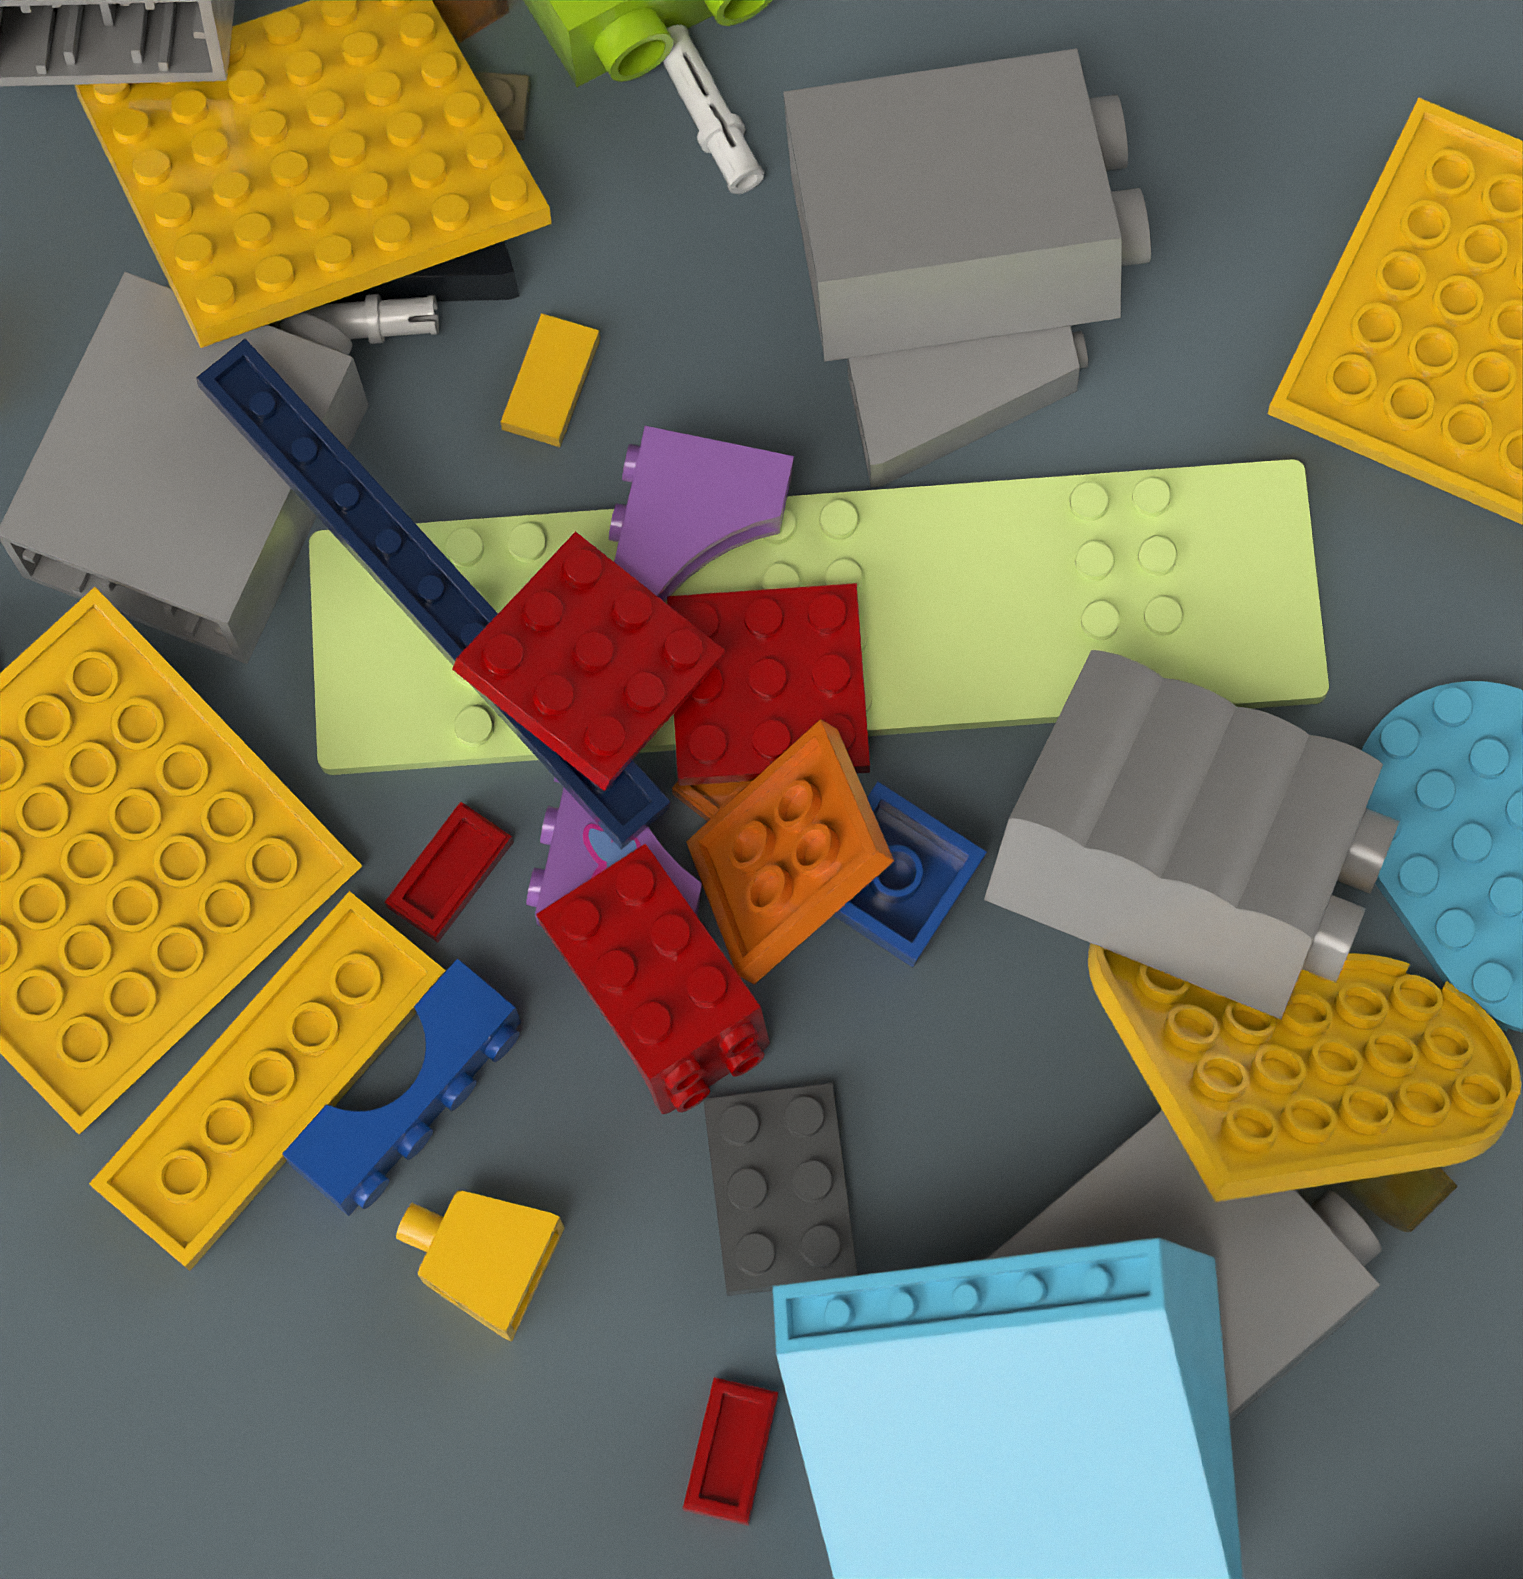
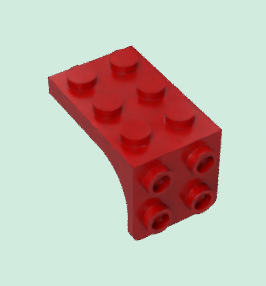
(658, 980)

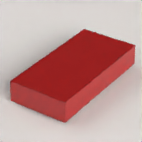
(449, 872)
(731, 1451)

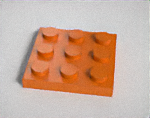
(788, 852)

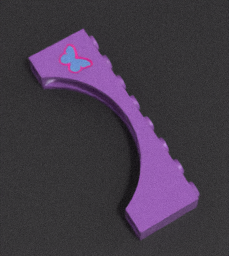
(683, 510)

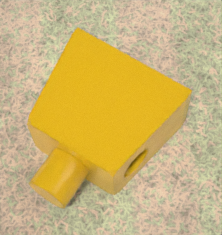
(483, 1255)

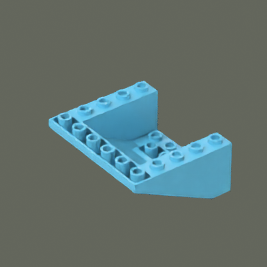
(1017, 1416)

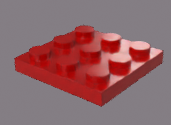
(588, 660)
(783, 669)

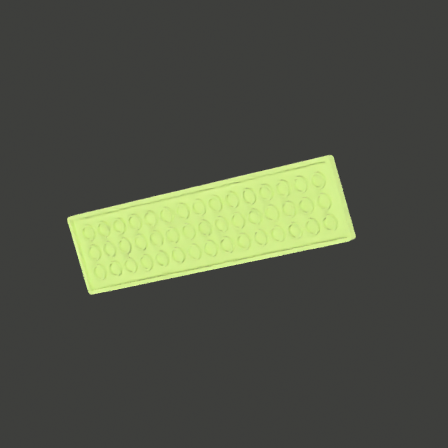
(965, 592)

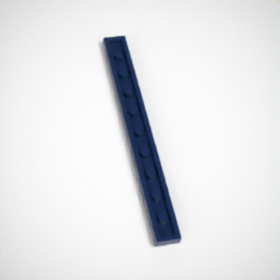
(396, 556)

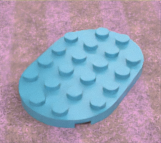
(1459, 838)

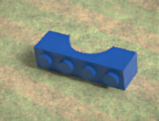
(353, 1150)

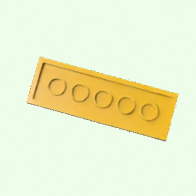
(267, 1079)

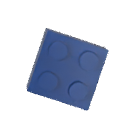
(922, 884)

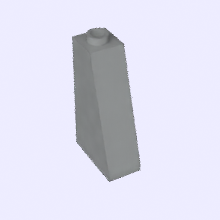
(947, 395)

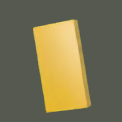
(550, 380)

